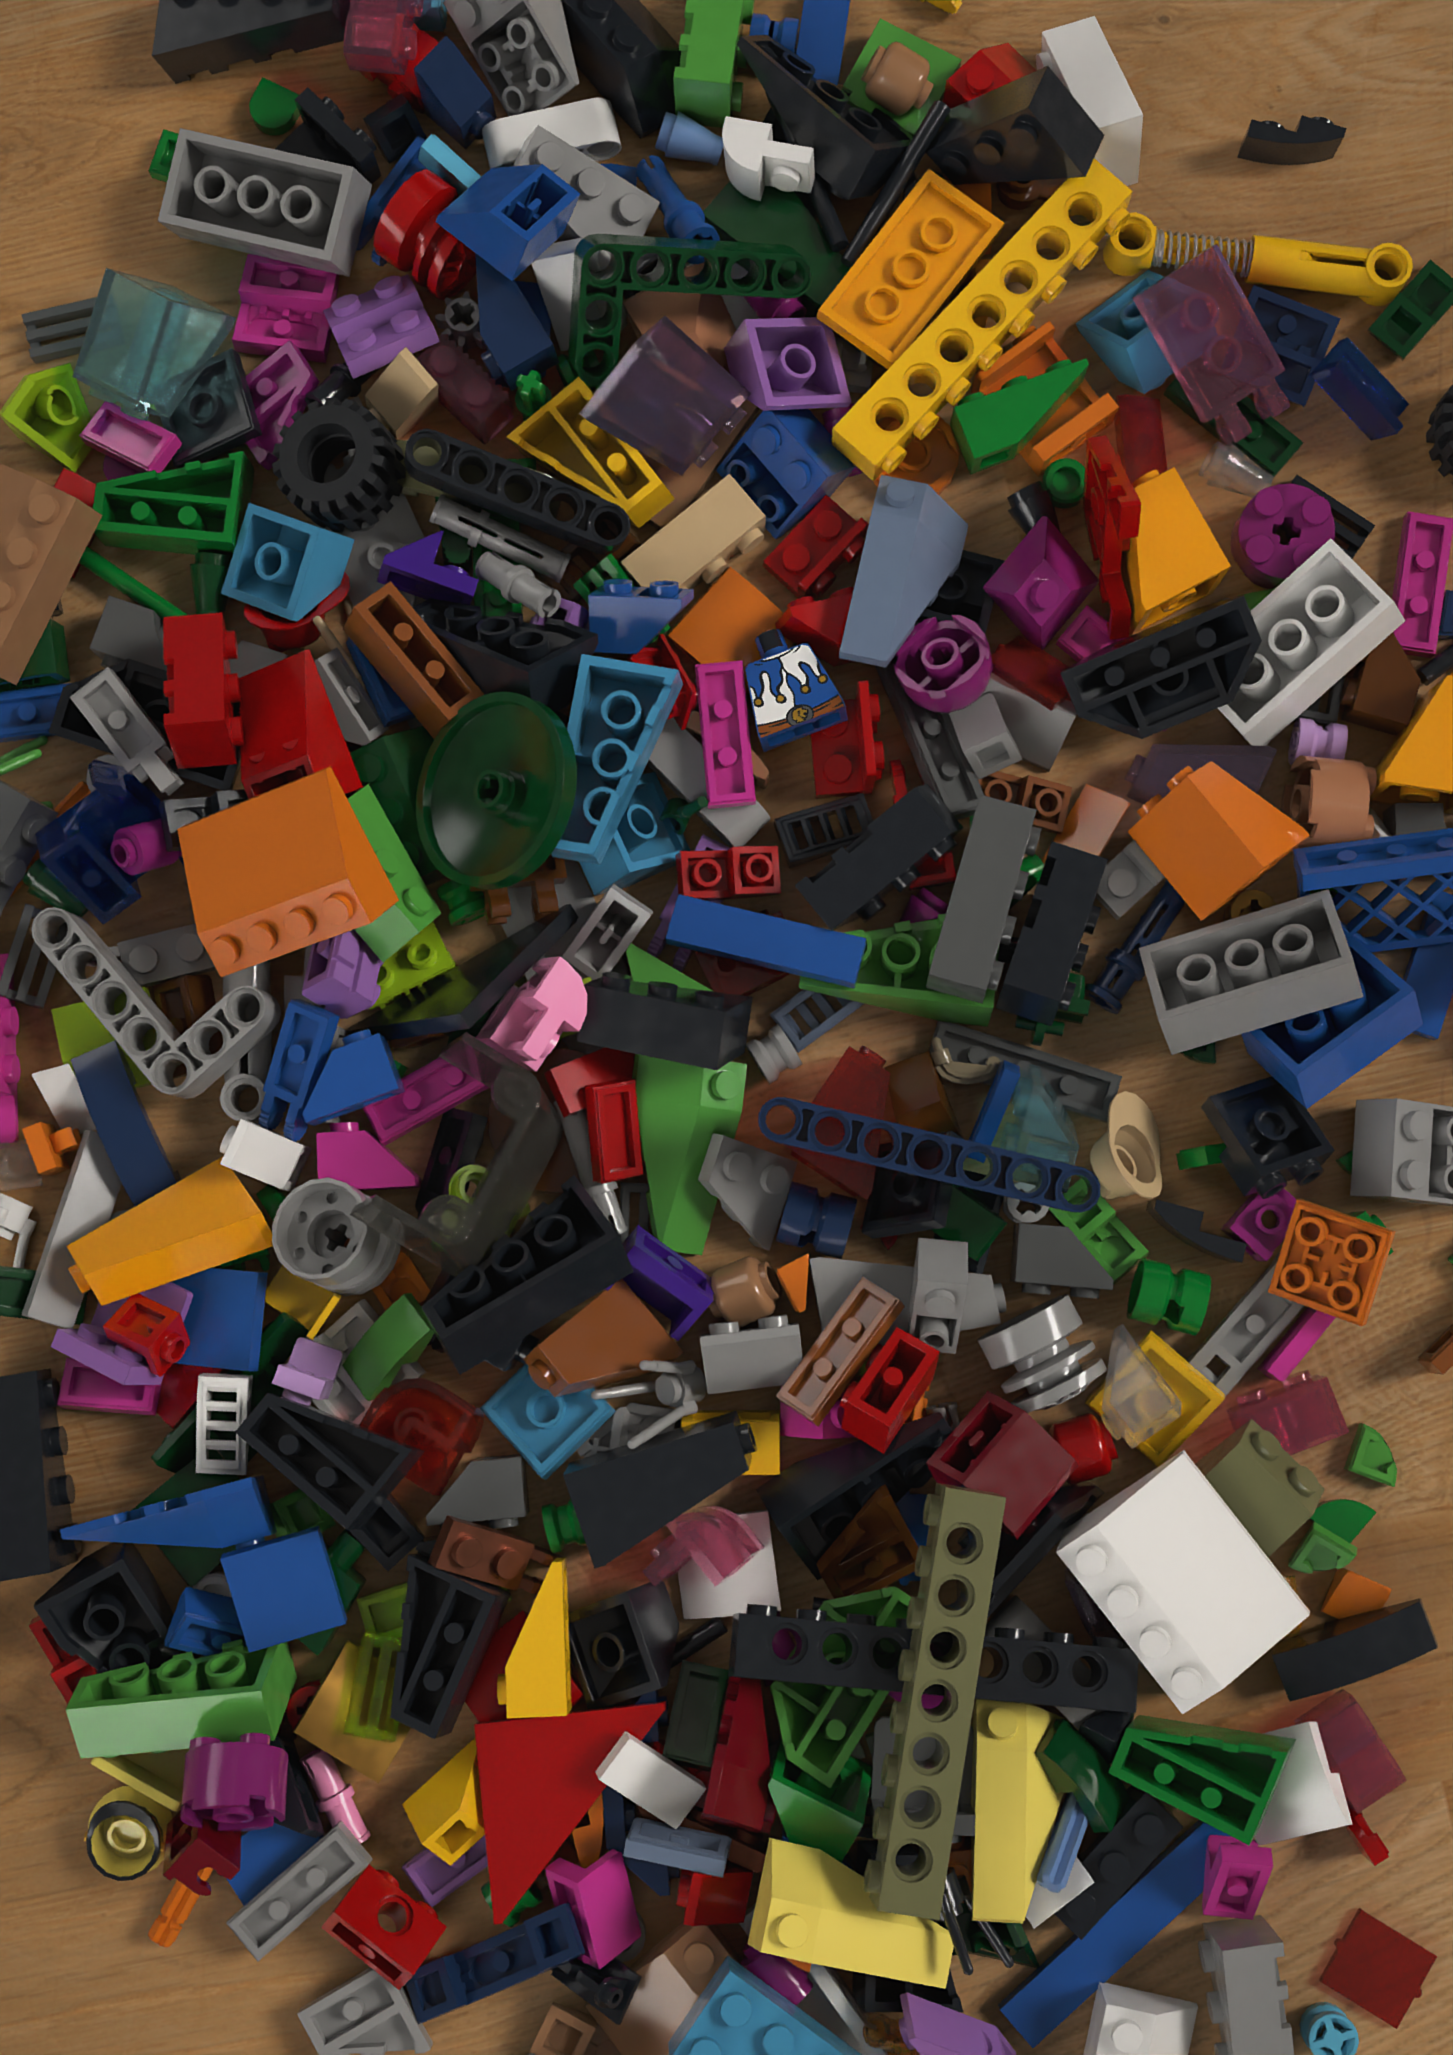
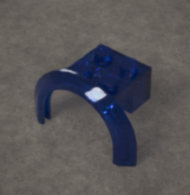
(80, 840)

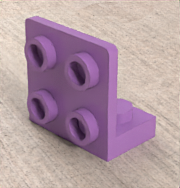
(93, 1348)

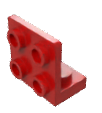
(845, 754)

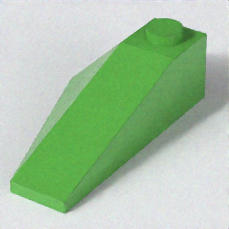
(677, 1117)

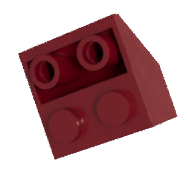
(1006, 1454)

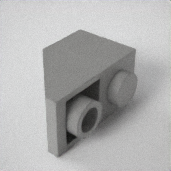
(938, 1292)

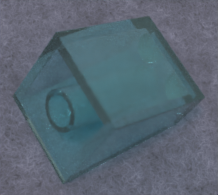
(147, 344)

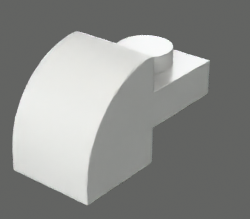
(758, 161)

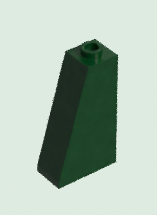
(779, 220)

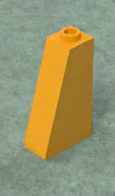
(171, 1236)

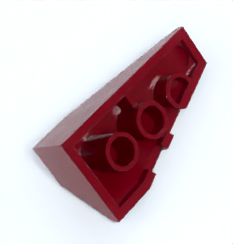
(740, 1765)

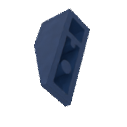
(509, 328)

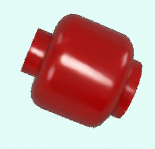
(1088, 1444)

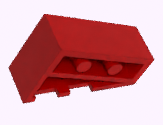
(201, 690)

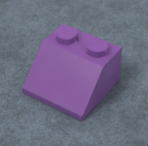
(788, 364)

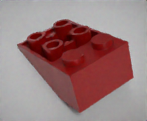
(290, 728)

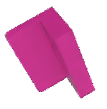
(600, 1905)

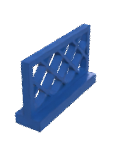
(1394, 862)

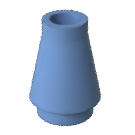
(688, 140)

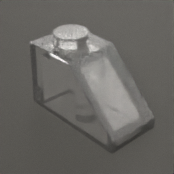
(1135, 1393)

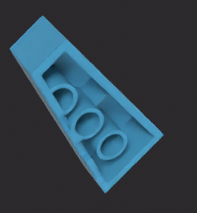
(613, 731)

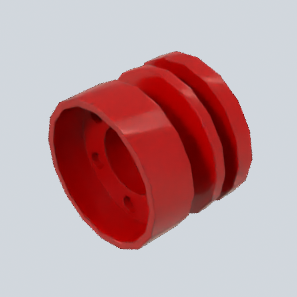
(415, 242)

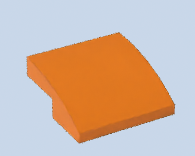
(726, 623)

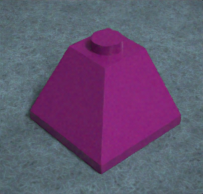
(1041, 583)

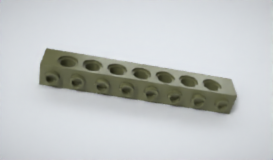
(920, 1886)

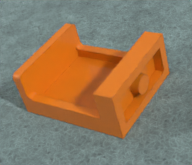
(1076, 420)

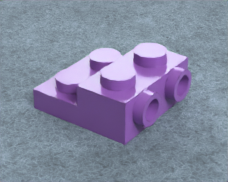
(380, 324)

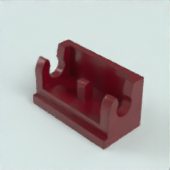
(194, 1848)

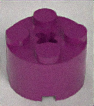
(1284, 507)
(234, 1783)

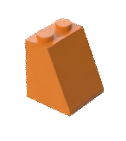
(1213, 836)

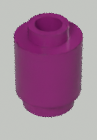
(142, 848)
(778, 1974)

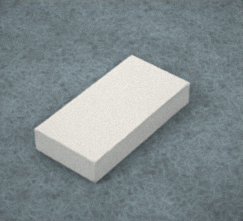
(650, 1780)

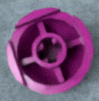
(944, 664)

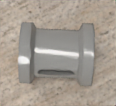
(1027, 1216)

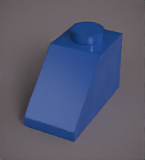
(354, 1078)

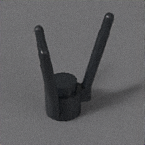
(955, 1893)

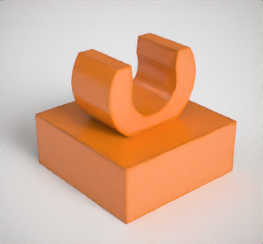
(50, 1147)

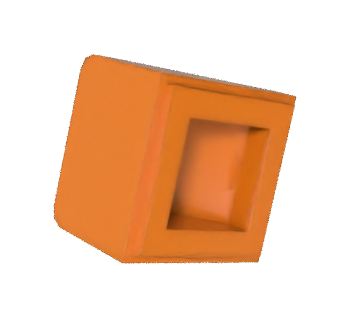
(794, 1281)
(1353, 1595)

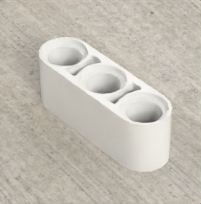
(583, 124)

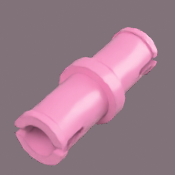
(333, 1793)

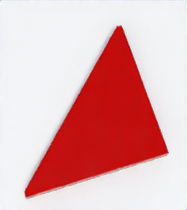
(541, 1784)

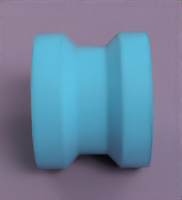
(1334, 2041)

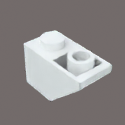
(263, 1154)

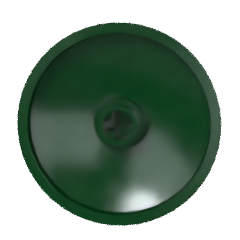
(496, 791)

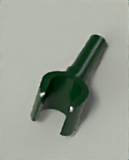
(682, 811)

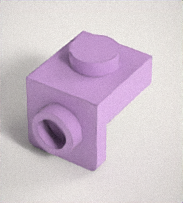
(309, 1371)

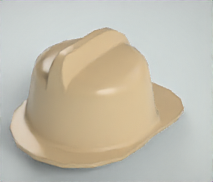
(1129, 1152)

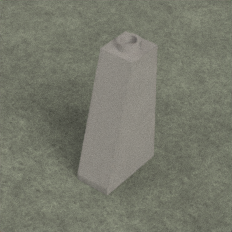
(837, 1278)

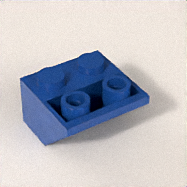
(511, 215)
(786, 466)

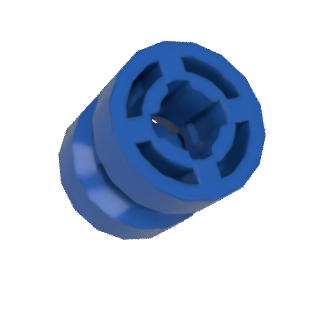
(782, 31)

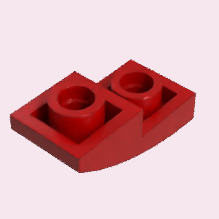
(729, 873)

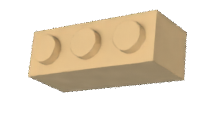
(700, 539)

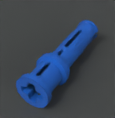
(681, 216)

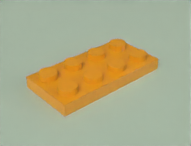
(910, 269)

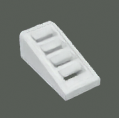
(205, 1405)

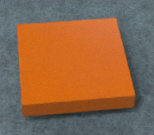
(1331, 1262)

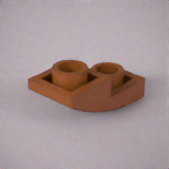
(1045, 796)

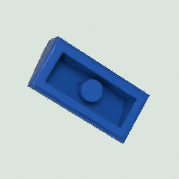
(203, 1623)

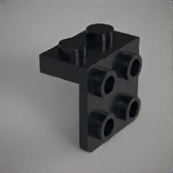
(329, 138)

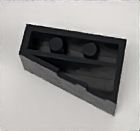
(1052, 935)
(665, 1021)

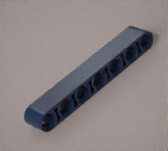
(953, 1153)

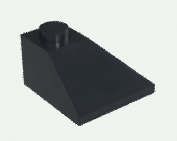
(623, 1645)

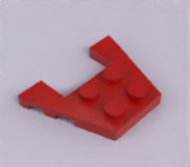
(1111, 520)

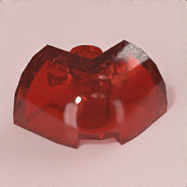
(430, 1420)

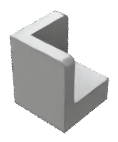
(985, 736)

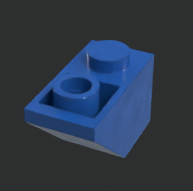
(633, 616)

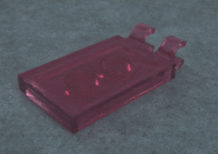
(1214, 343)

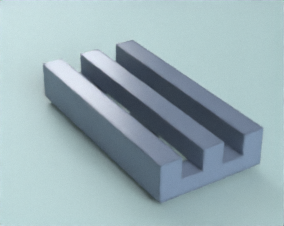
(678, 1847)

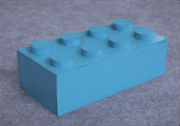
(750, 2018)

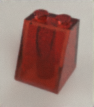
(856, 1087)

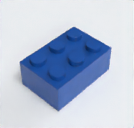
(1331, 1045)

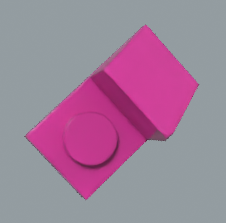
(1234, 1877)

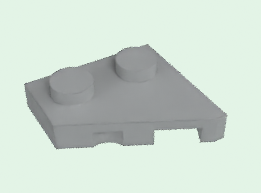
(748, 1184)

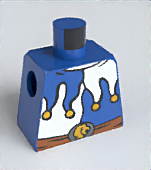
(790, 692)

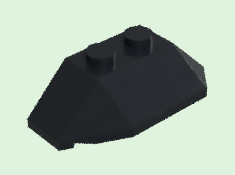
(625, 58)
(1167, 670)
(147, 688)
(1021, 1555)

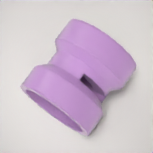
(1311, 740)

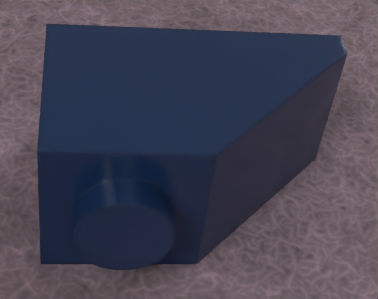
(454, 93)

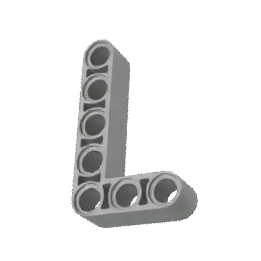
(143, 1014)

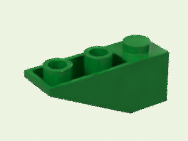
(1002, 423)

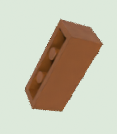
(410, 658)

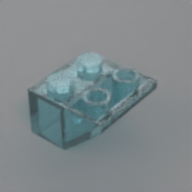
(1040, 1126)

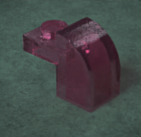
(709, 1536)

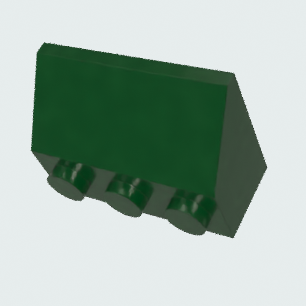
(393, 772)

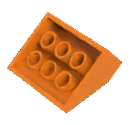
(281, 873)

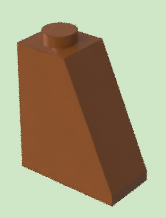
(601, 1345)

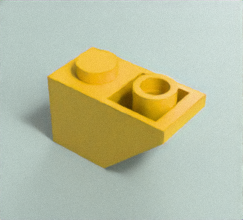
(449, 1807)

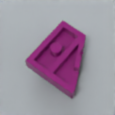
(278, 393)

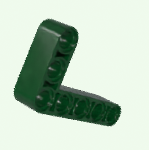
(666, 277)

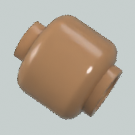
(897, 78)
(744, 1291)

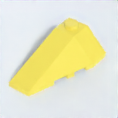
(1011, 1806)
(822, 1916)

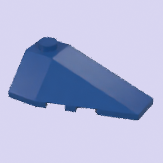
(210, 1518)

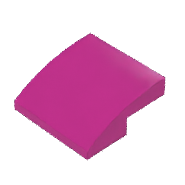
(283, 305)

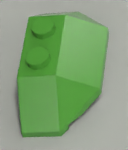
(826, 1722)

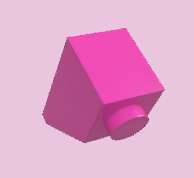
(361, 1160)

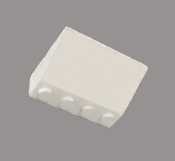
(1181, 1581)

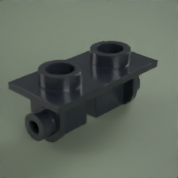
(605, 1989)

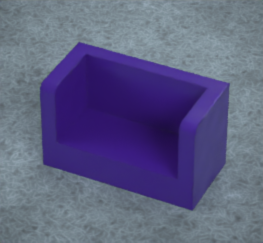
(666, 1281)

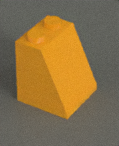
(1174, 555)
(1421, 755)

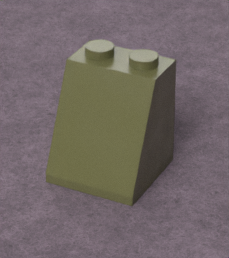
(1262, 1485)

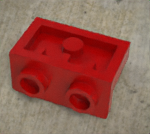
(816, 549)

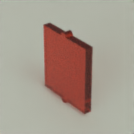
(1031, 671)
(1378, 1968)

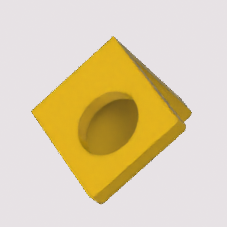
(301, 1300)

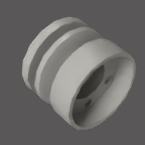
(312, 1235)
(1042, 1355)

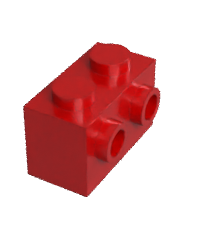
(889, 1389)

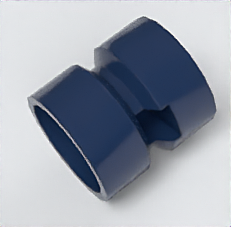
(816, 1220)

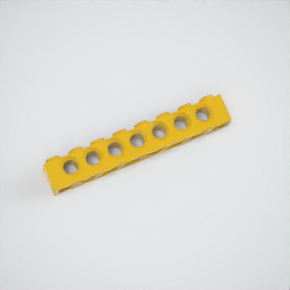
(1099, 199)

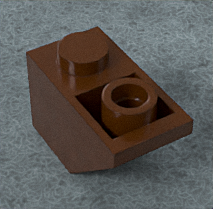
(1382, 689)

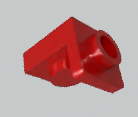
(149, 1331)

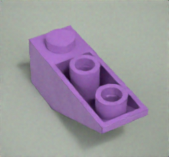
(944, 2031)

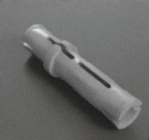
(448, 512)
(603, 1194)

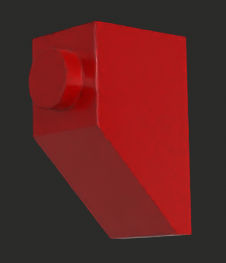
(985, 72)

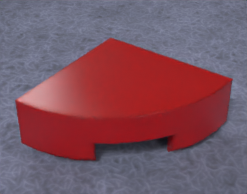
(1367, 1842)

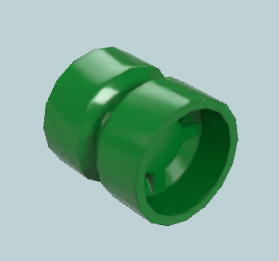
(1167, 1296)

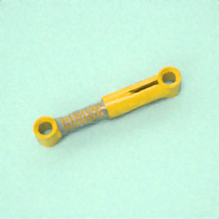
(1268, 260)

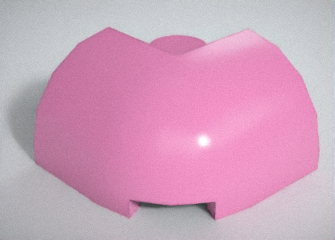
(536, 1014)

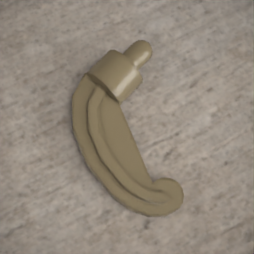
(959, 1071)

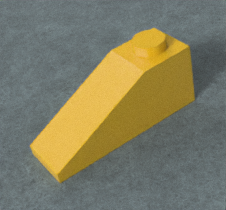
(539, 1666)

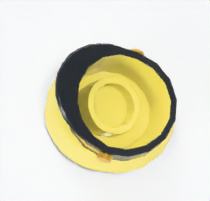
(127, 1834)

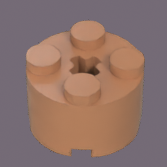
(1330, 800)

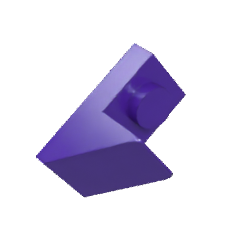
(415, 573)

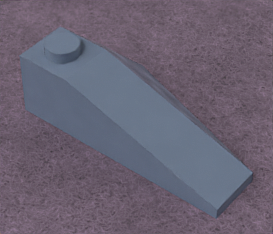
(905, 560)

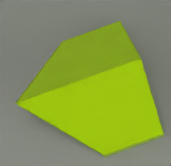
(50, 415)

